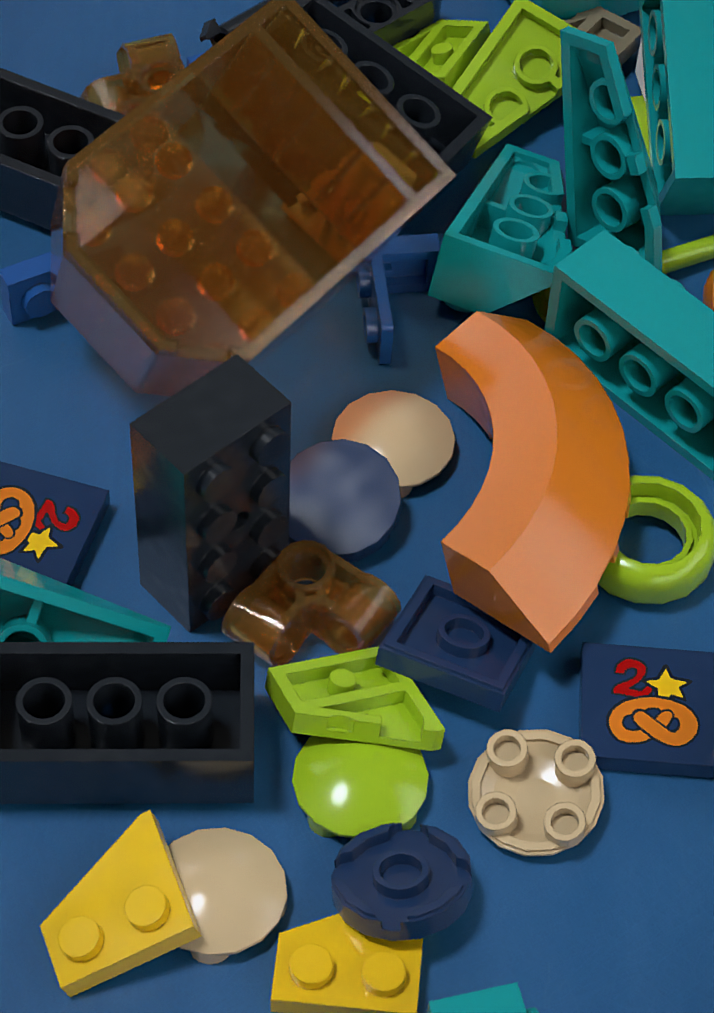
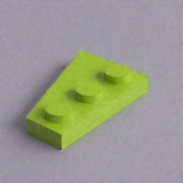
(515, 70)

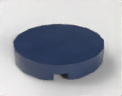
(343, 498)
(401, 882)

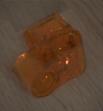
(143, 70)
(340, 608)

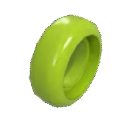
(685, 572)

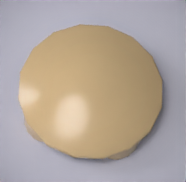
(404, 430)
(536, 791)
(231, 888)

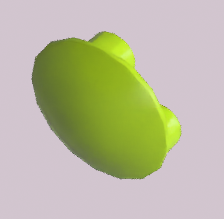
(358, 785)

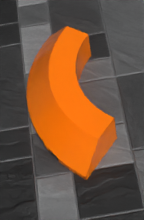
(553, 480)

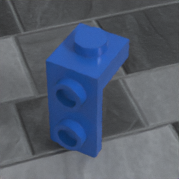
(399, 267)

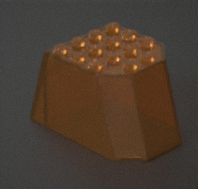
(233, 203)

